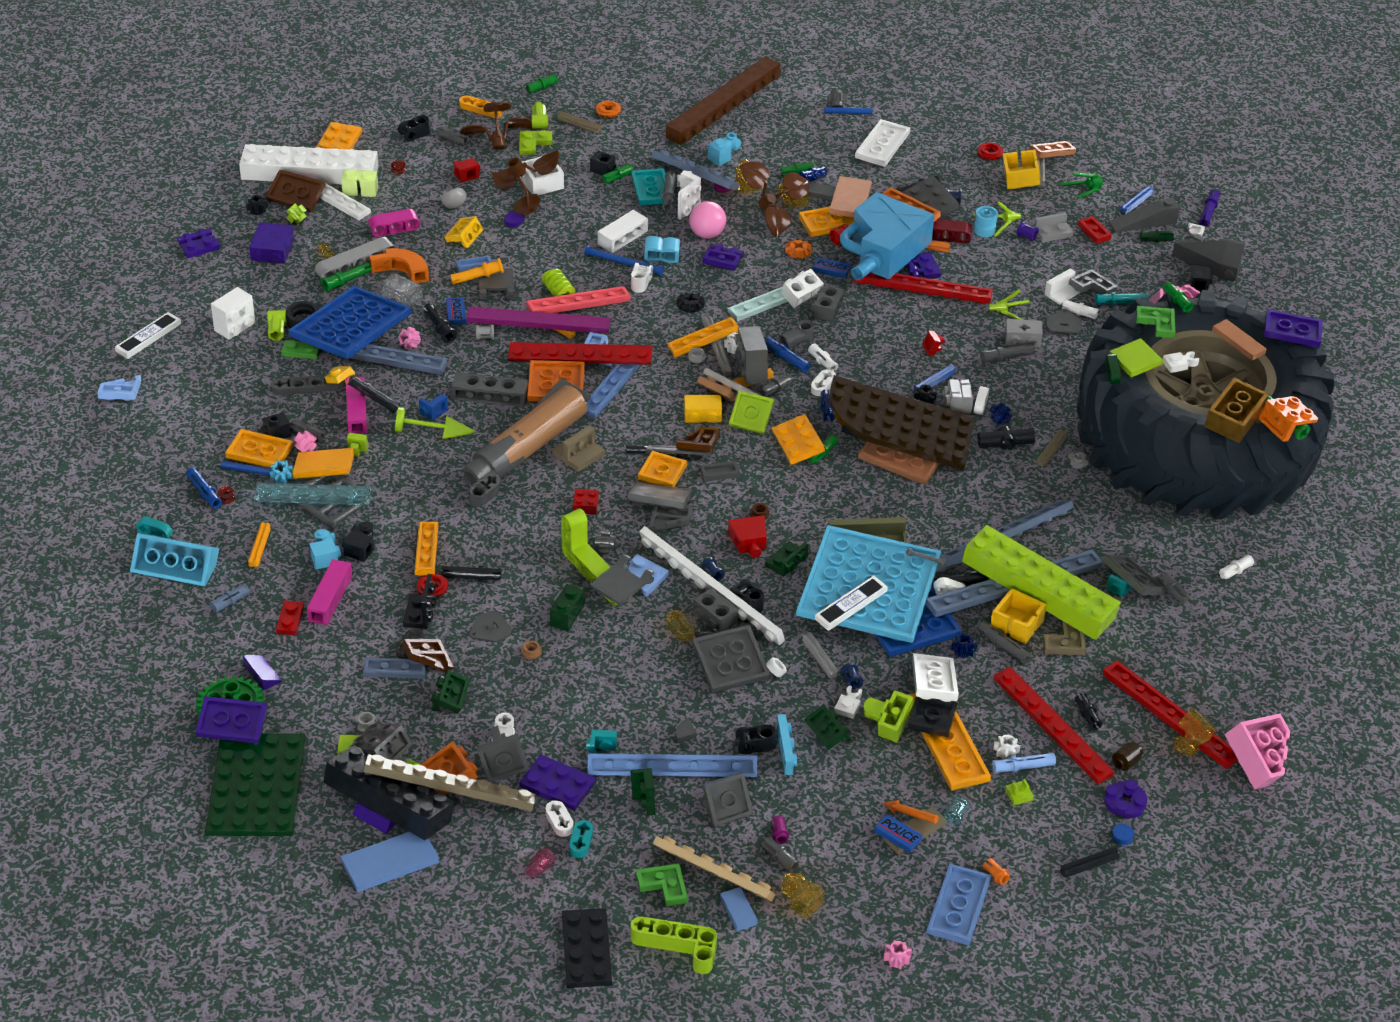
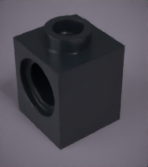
(602, 163)

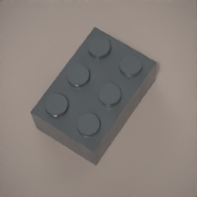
(752, 354)

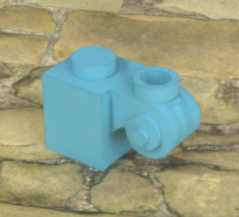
(720, 150)
(324, 549)

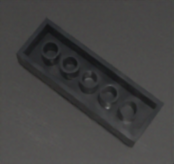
(403, 803)

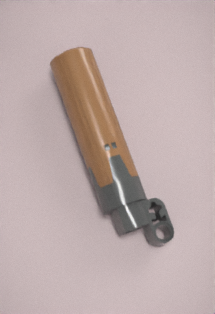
(521, 442)

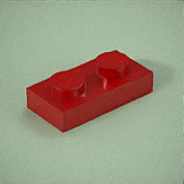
(1094, 230)
(290, 618)

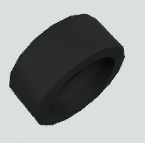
(297, 308)

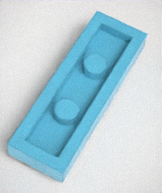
(786, 744)

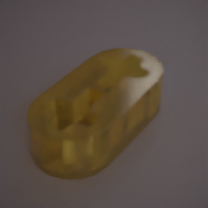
(676, 627)

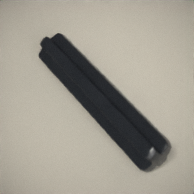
(1089, 862)

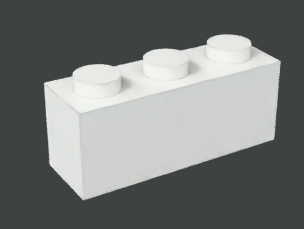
(622, 231)

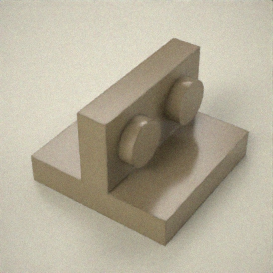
(579, 449)

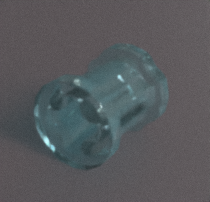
(955, 809)

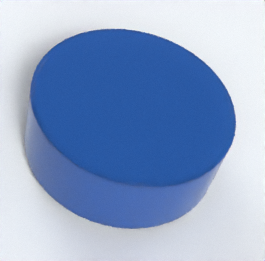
(1122, 834)

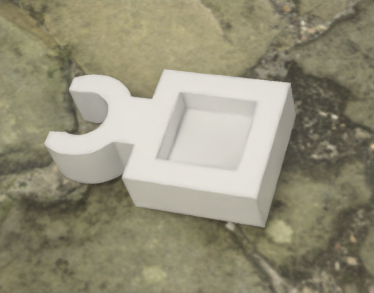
(1178, 362)
(849, 703)

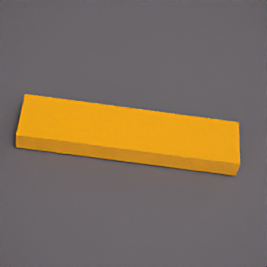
(703, 337)
(426, 548)

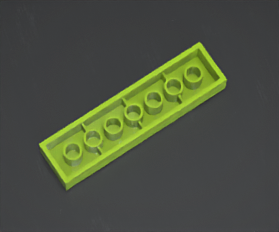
(1039, 578)

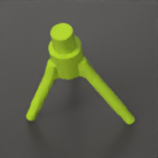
(1007, 216)
(1002, 306)

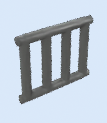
(320, 513)

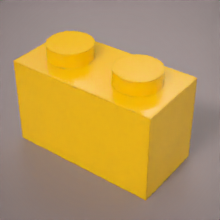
(702, 408)

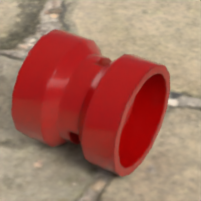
(835, 234)

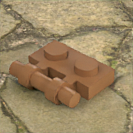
(723, 390)

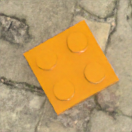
(662, 469)

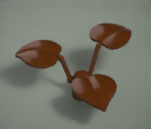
(497, 137)
(506, 178)
(795, 185)

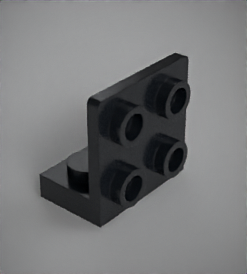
(419, 607)

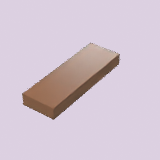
(1053, 149)
(1239, 339)

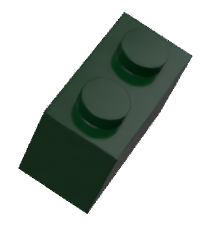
(567, 607)

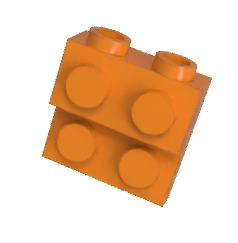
(453, 761)

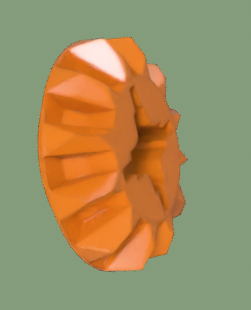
(608, 109)
(793, 248)

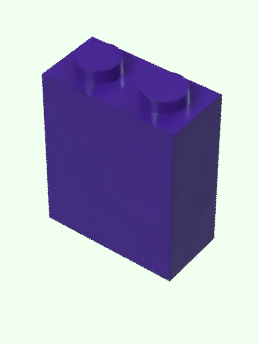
(271, 242)

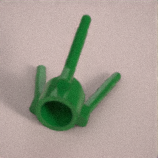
(1094, 182)

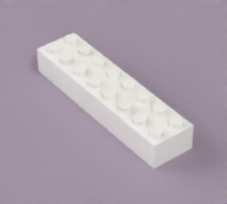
(323, 164)

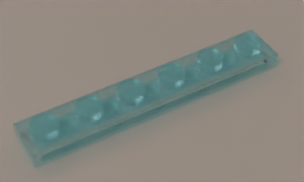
(313, 493)

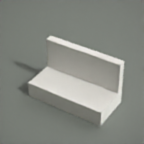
(1059, 288)

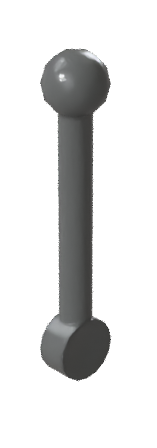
(941, 561)

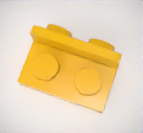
(465, 230)

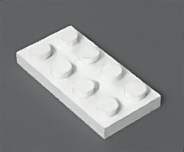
(882, 142)
(934, 677)

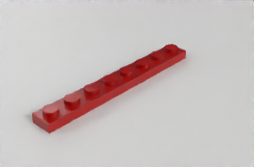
(930, 287)
(581, 353)
(1165, 710)
(1054, 725)

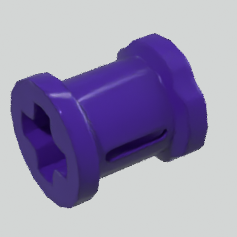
(1027, 231)

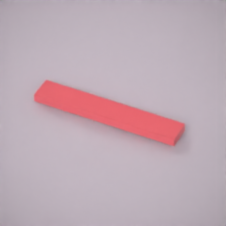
(579, 300)

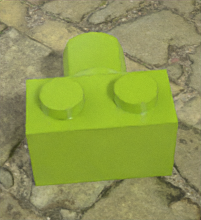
(890, 715)

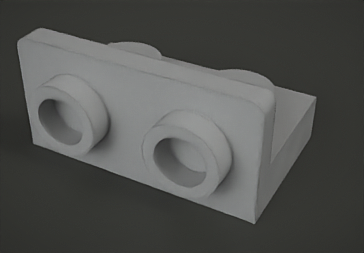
(1053, 227)

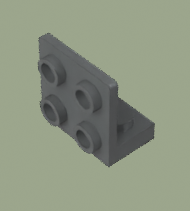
(384, 740)

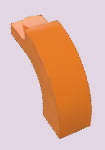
(401, 260)

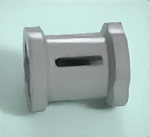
(484, 332)

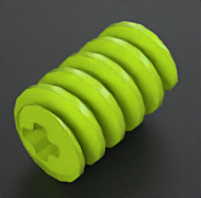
(557, 283)

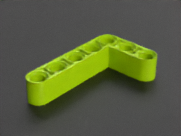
(576, 547)

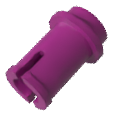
(780, 833)

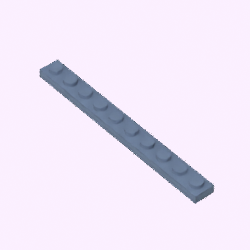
(1014, 528)
(991, 590)

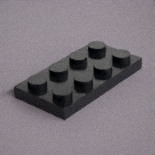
(586, 948)

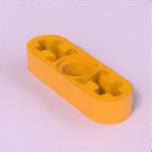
(473, 104)

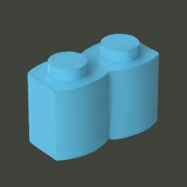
(662, 249)

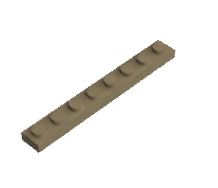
(448, 782)

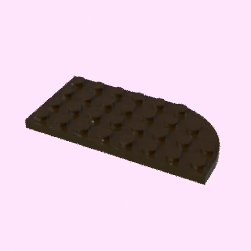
(902, 422)

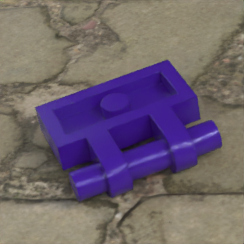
(198, 247)
(723, 256)
(926, 266)

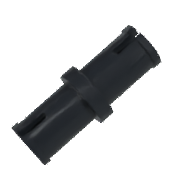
(1088, 711)

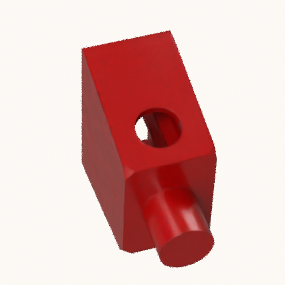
(748, 534)

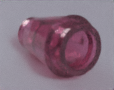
(541, 862)

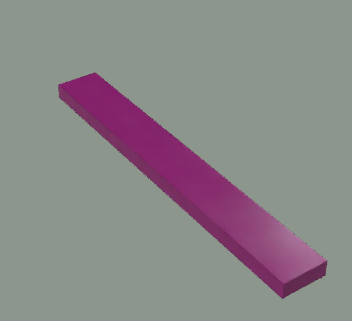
(538, 320)

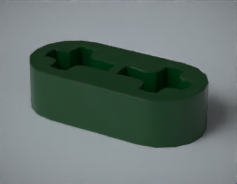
(1113, 369)

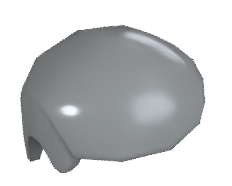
(453, 198)

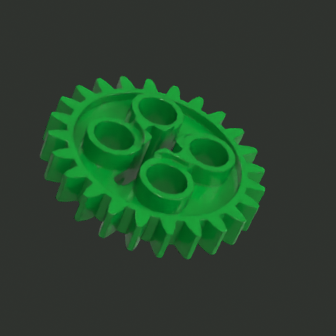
(230, 689)

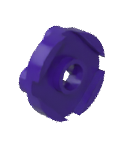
(1130, 790)

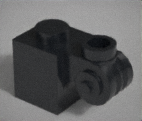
(359, 542)

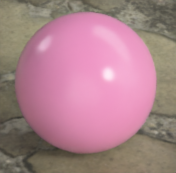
(707, 219)

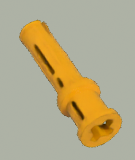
(485, 270)

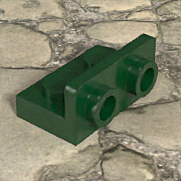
(787, 558)
(450, 692)
(826, 726)
(643, 788)

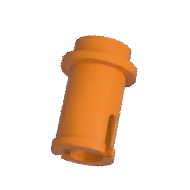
(998, 873)

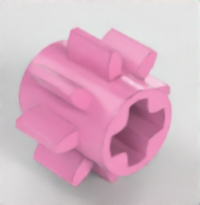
(409, 338)
(305, 441)
(897, 954)

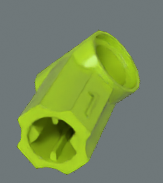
(539, 117)
(276, 324)

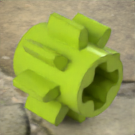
(296, 213)

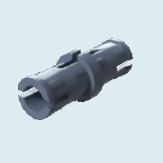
(220, 603)

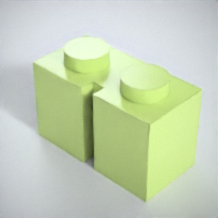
(355, 179)

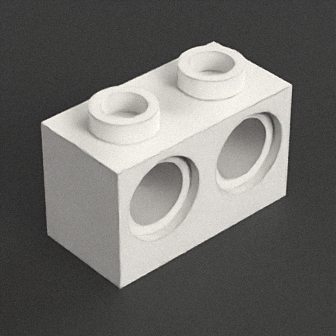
(801, 288)

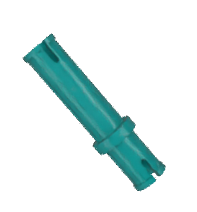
(1113, 298)

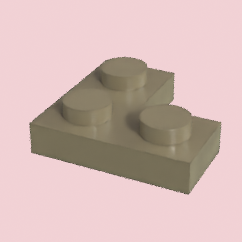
(1069, 643)

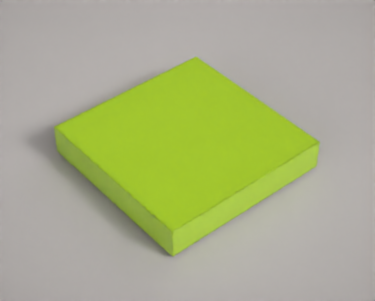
(1137, 357)
(751, 412)

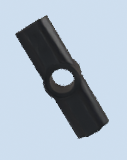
(1006, 438)

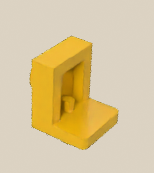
(339, 374)

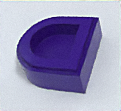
(513, 219)

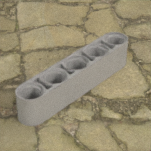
(352, 257)

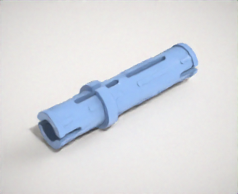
(1019, 763)

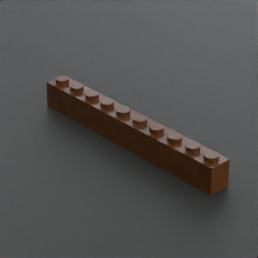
(722, 100)

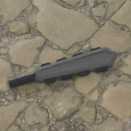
(668, 450)

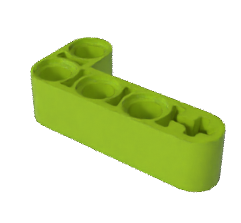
(677, 937)

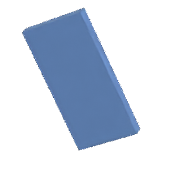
(388, 860)
(959, 904)

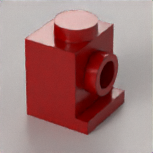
(466, 170)

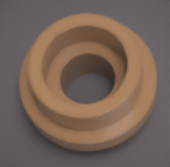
(531, 650)

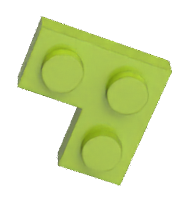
(529, 140)

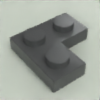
(1092, 280)

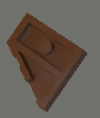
(700, 440)
(428, 652)

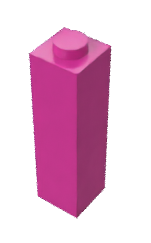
(356, 410)
(329, 592)

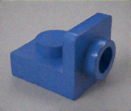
(433, 408)

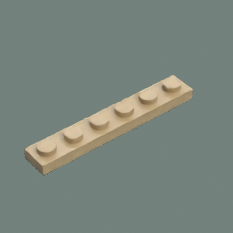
(722, 871)

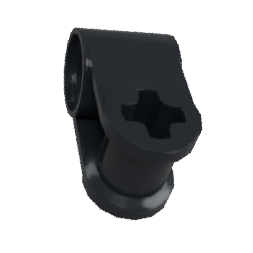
(417, 128)
(750, 594)
(757, 739)

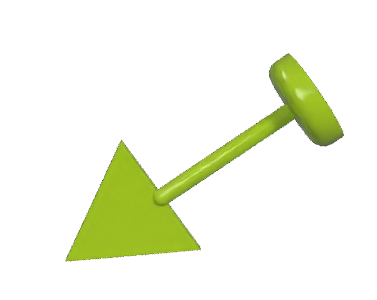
(451, 427)

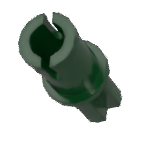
(1157, 235)

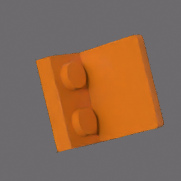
(1284, 414)

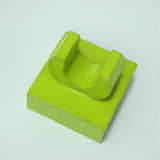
(358, 442)
(1019, 792)

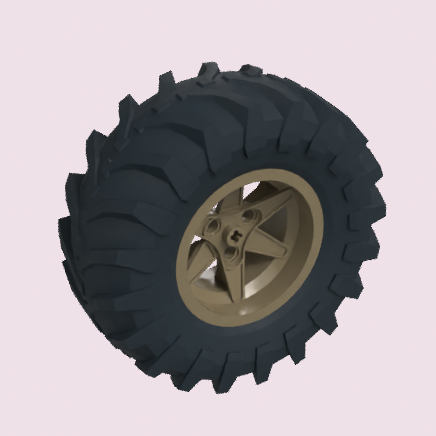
(1155, 421)

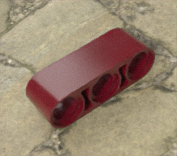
(952, 231)

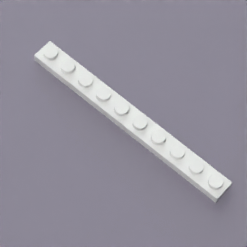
(704, 580)

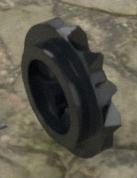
(696, 304)

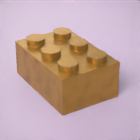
(1236, 410)

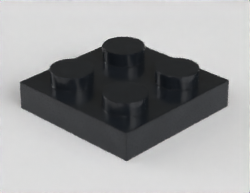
(932, 716)

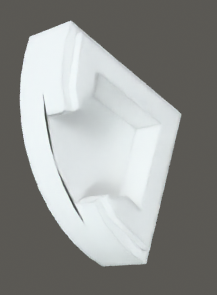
(1196, 230)

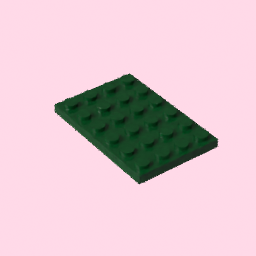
(256, 786)

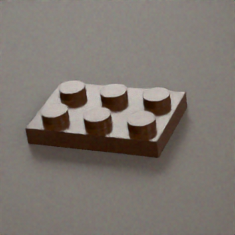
(294, 188)

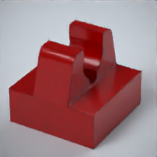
(932, 343)

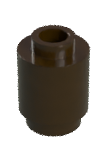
(1127, 756)

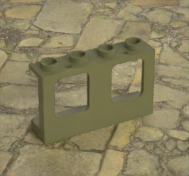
(882, 527)

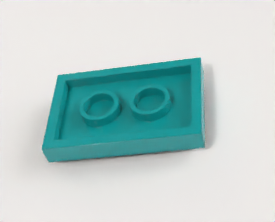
(649, 185)

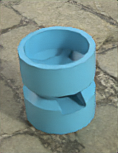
(985, 221)

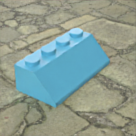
(173, 559)

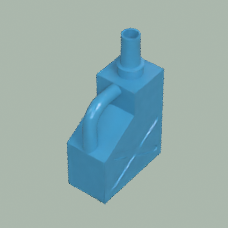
(886, 235)

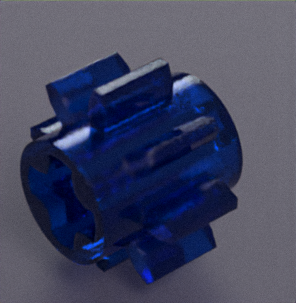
(1000, 413)
(964, 646)

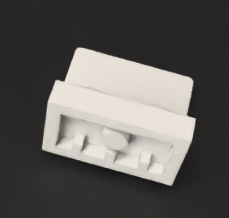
(689, 193)

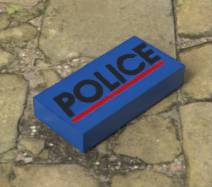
(831, 267)
(456, 311)
(898, 833)

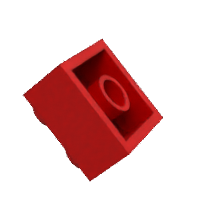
(586, 500)

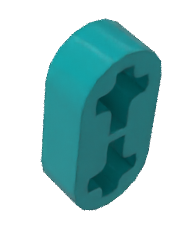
(154, 527)
(577, 838)

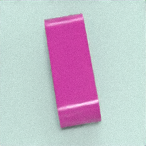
(393, 222)

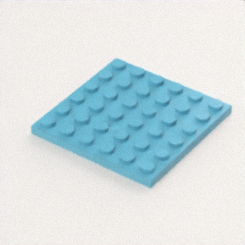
(853, 557)

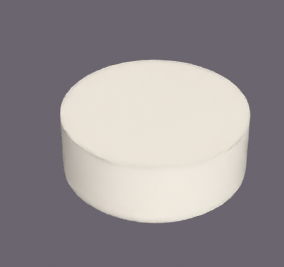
(776, 667)

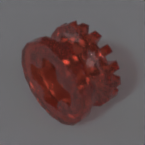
(398, 167)
(226, 490)

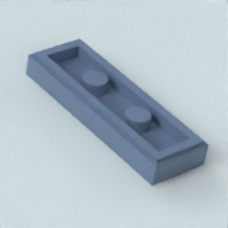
(393, 668)

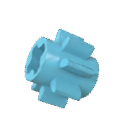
(281, 471)

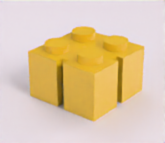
(1023, 176)
(1018, 615)

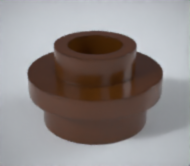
(759, 509)

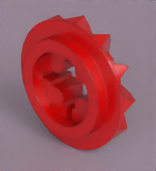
(984, 151)
(441, 584)

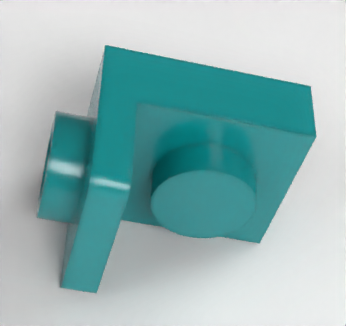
(1118, 585)
(602, 740)

